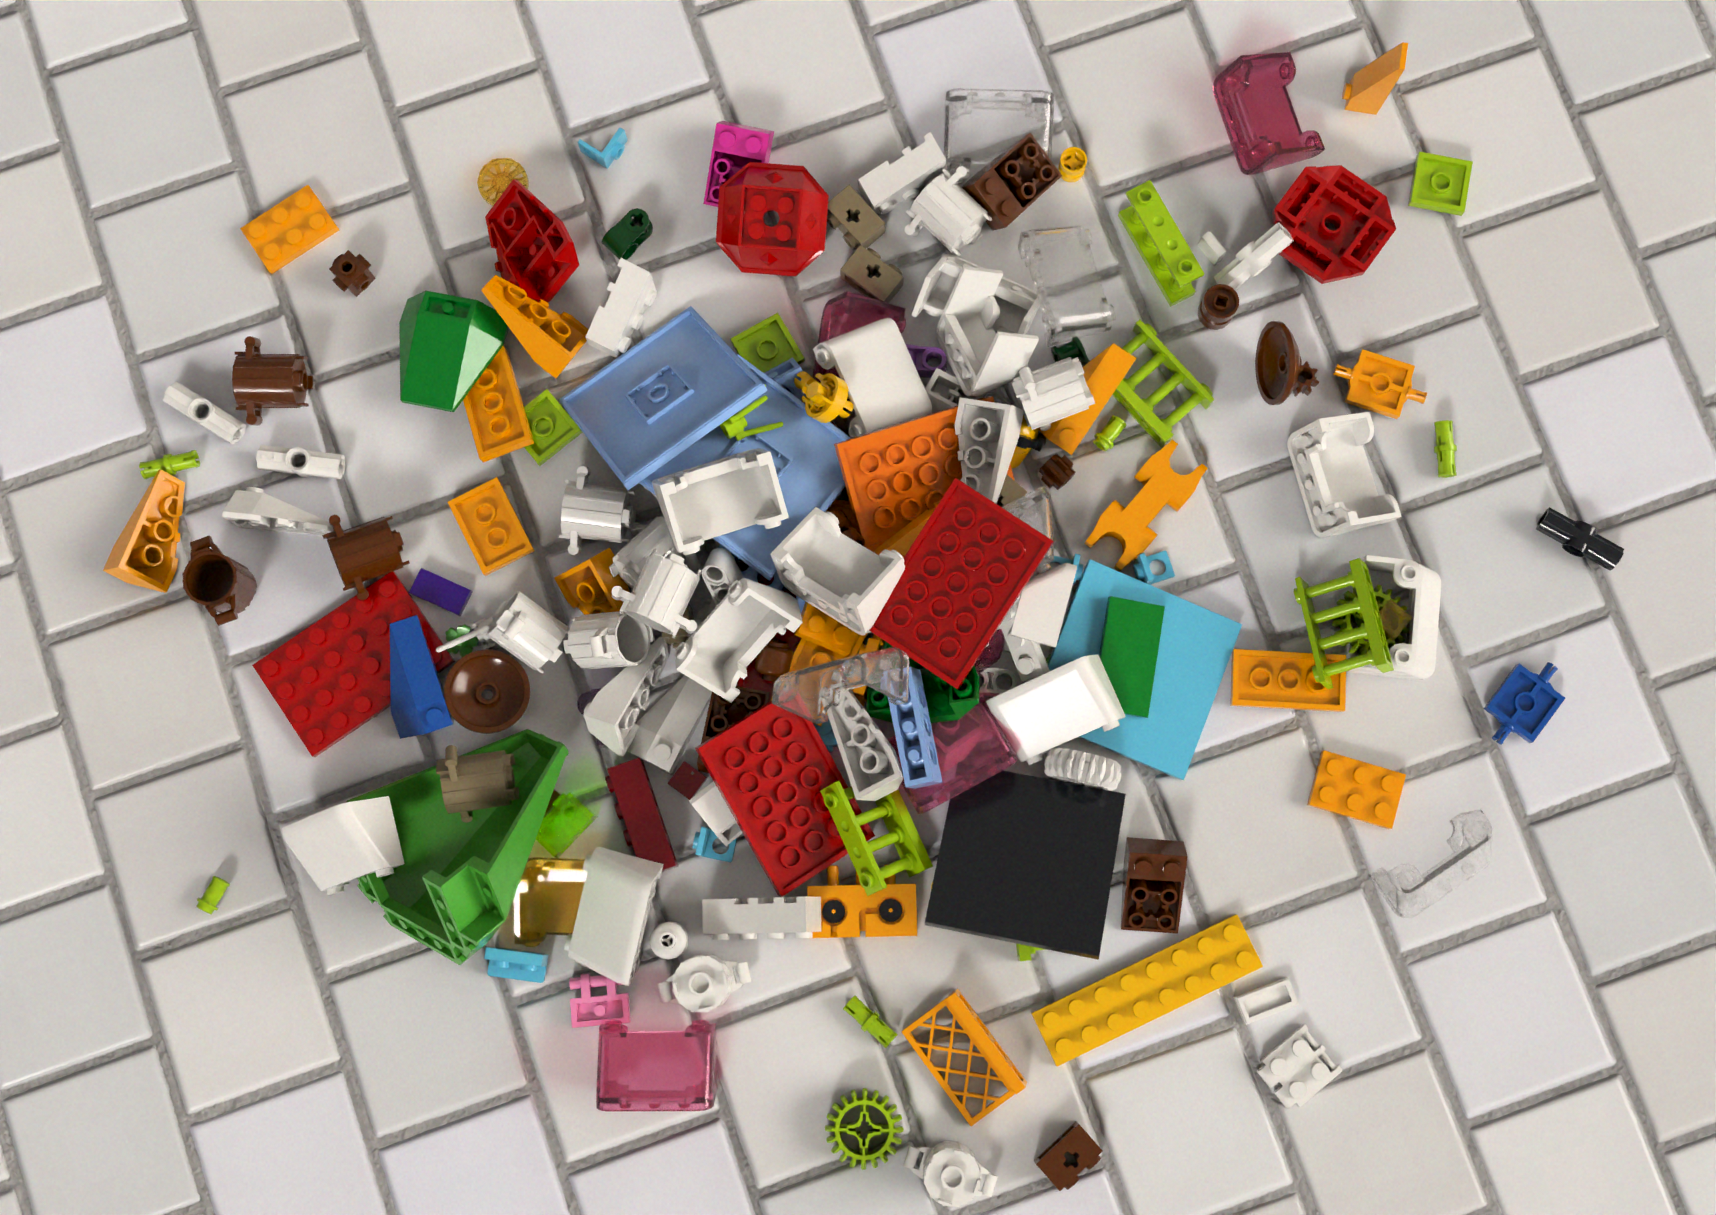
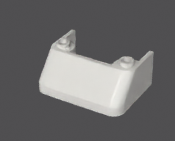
(1016, 302)
(967, 336)
(1043, 607)
(1418, 656)

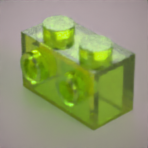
(564, 824)

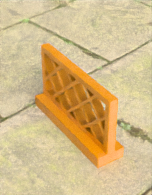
(984, 1042)

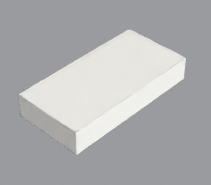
(1266, 1000)

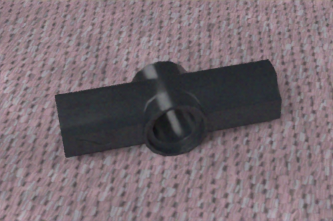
(1580, 539)

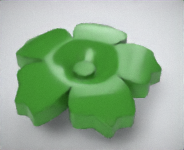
(464, 647)

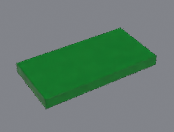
(1131, 651)

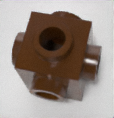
(352, 273)

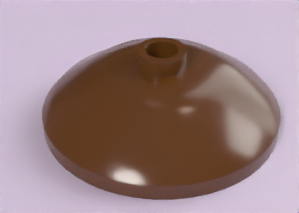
(1276, 363)
(483, 672)

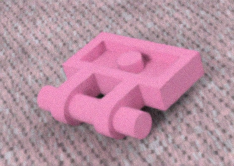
(597, 1010)

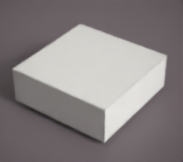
(1211, 248)

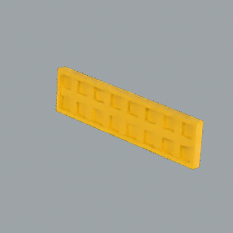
(1146, 990)

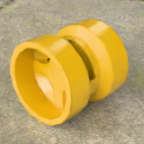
(1073, 158)

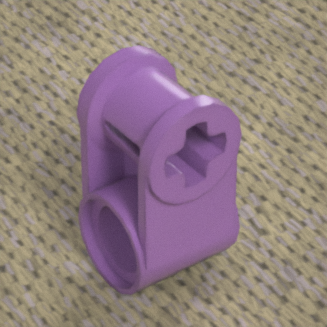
(921, 355)

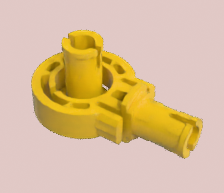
(821, 395)

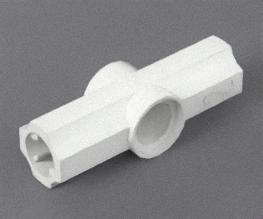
(1255, 257)
(192, 405)
(285, 459)

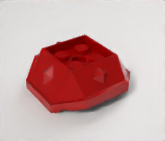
(1351, 205)
(801, 226)

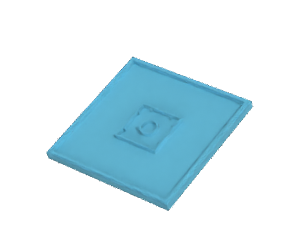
(1187, 673)

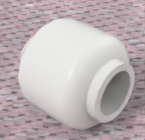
(679, 943)

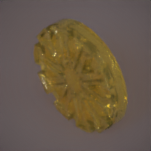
(501, 180)

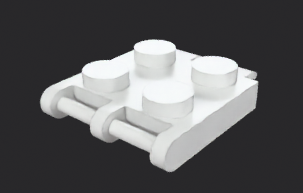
(1297, 1068)

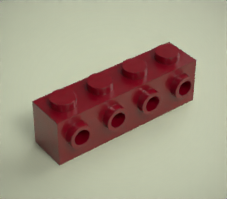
(641, 813)

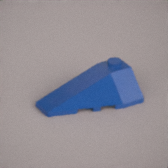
(415, 686)

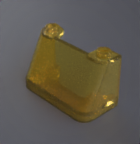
(547, 899)

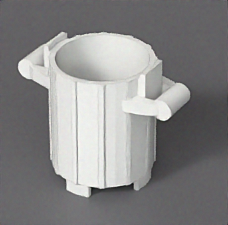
(948, 211)
(1052, 392)
(594, 512)
(632, 557)
(661, 594)
(528, 631)
(608, 640)
(703, 982)
(950, 1173)

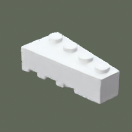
(762, 915)

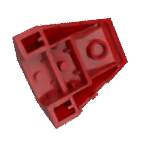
(530, 243)

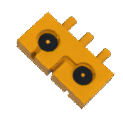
(849, 909)

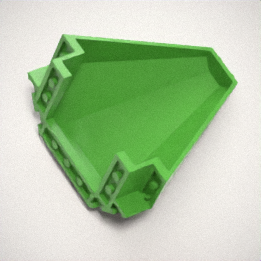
(456, 872)

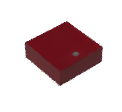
(687, 780)

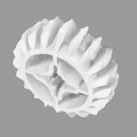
(1082, 768)

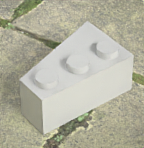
(904, 177)
(622, 310)

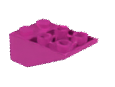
(733, 149)

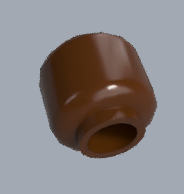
(774, 660)

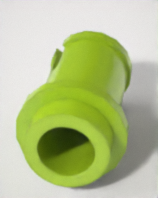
(1105, 439)
(212, 895)

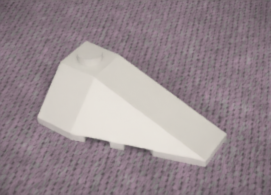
(263, 512)

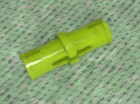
(1445, 448)
(170, 464)
(870, 1021)

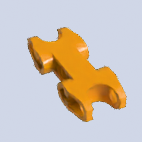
(1160, 488)

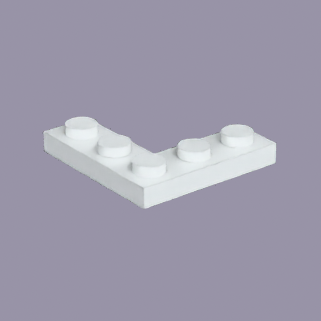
(1025, 653)

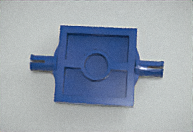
(1524, 703)

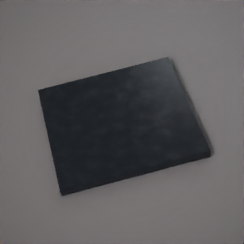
(1028, 863)

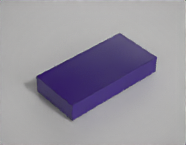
(440, 592)

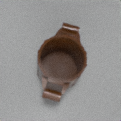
(268, 381)
(364, 552)
(217, 581)

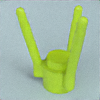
(735, 424)

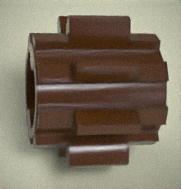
(1308, 373)
(1057, 471)

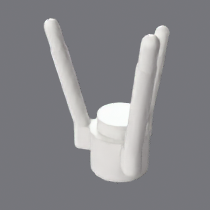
(480, 629)

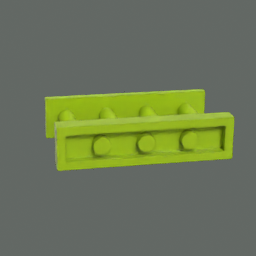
(1160, 243)
(1142, 408)
(1370, 630)
(901, 833)

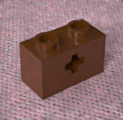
(1052, 1159)

